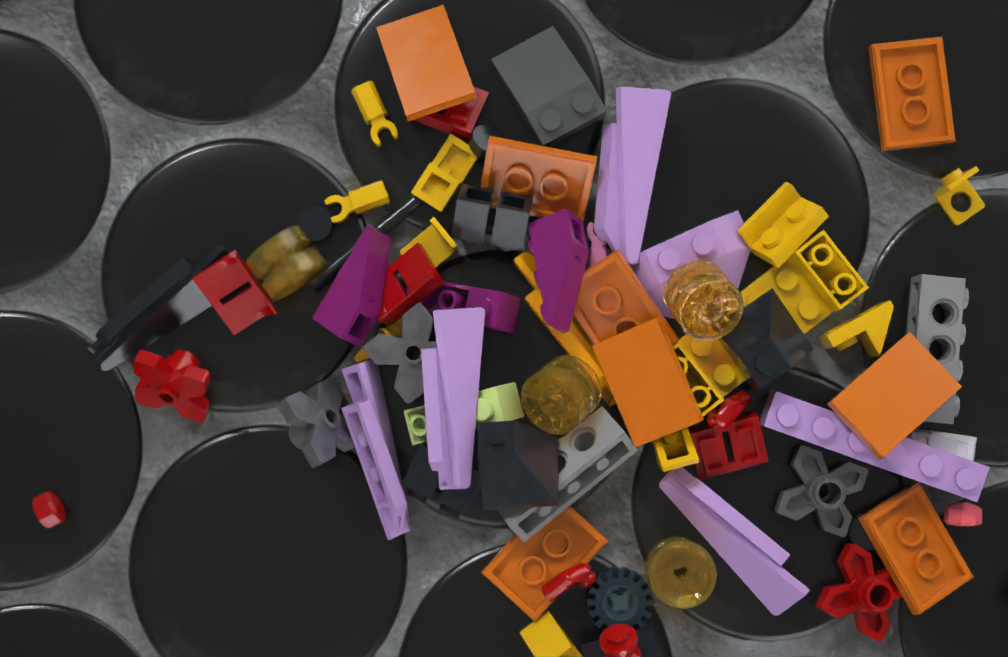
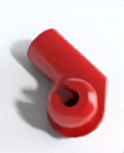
(729, 410)
(563, 581)

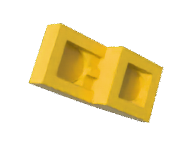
(445, 173)

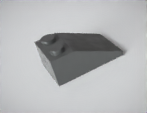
(549, 88)

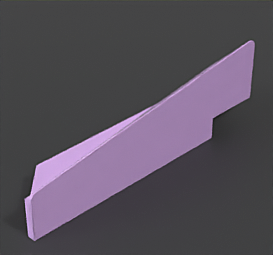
(629, 168)
(451, 393)
(375, 446)
(736, 540)

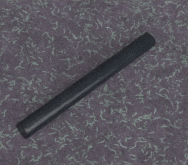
(385, 226)

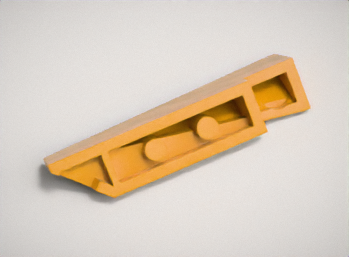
(575, 341)

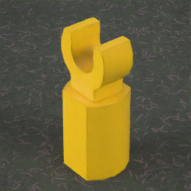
(373, 110)
(359, 200)

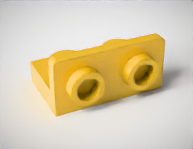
(781, 225)

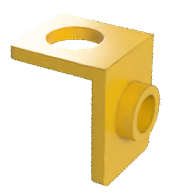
(957, 182)
(435, 242)

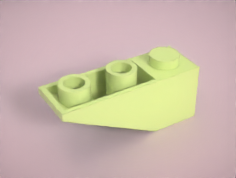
(493, 405)

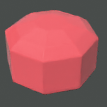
(962, 514)

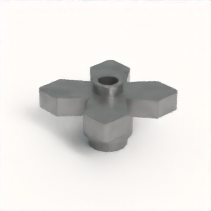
(390, 350)
(317, 423)
(805, 498)

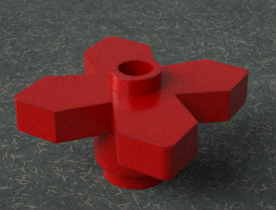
(173, 382)
(864, 593)

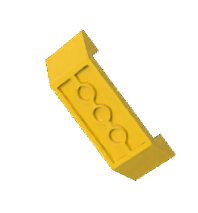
(810, 286)

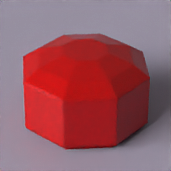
(49, 509)

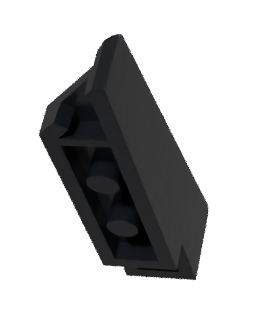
(154, 312)

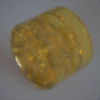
(285, 262)
(703, 300)
(561, 394)
(688, 588)

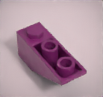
(560, 261)
(357, 291)
(499, 307)

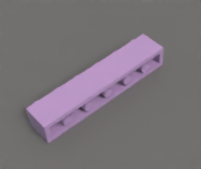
(906, 459)

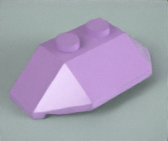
(711, 242)

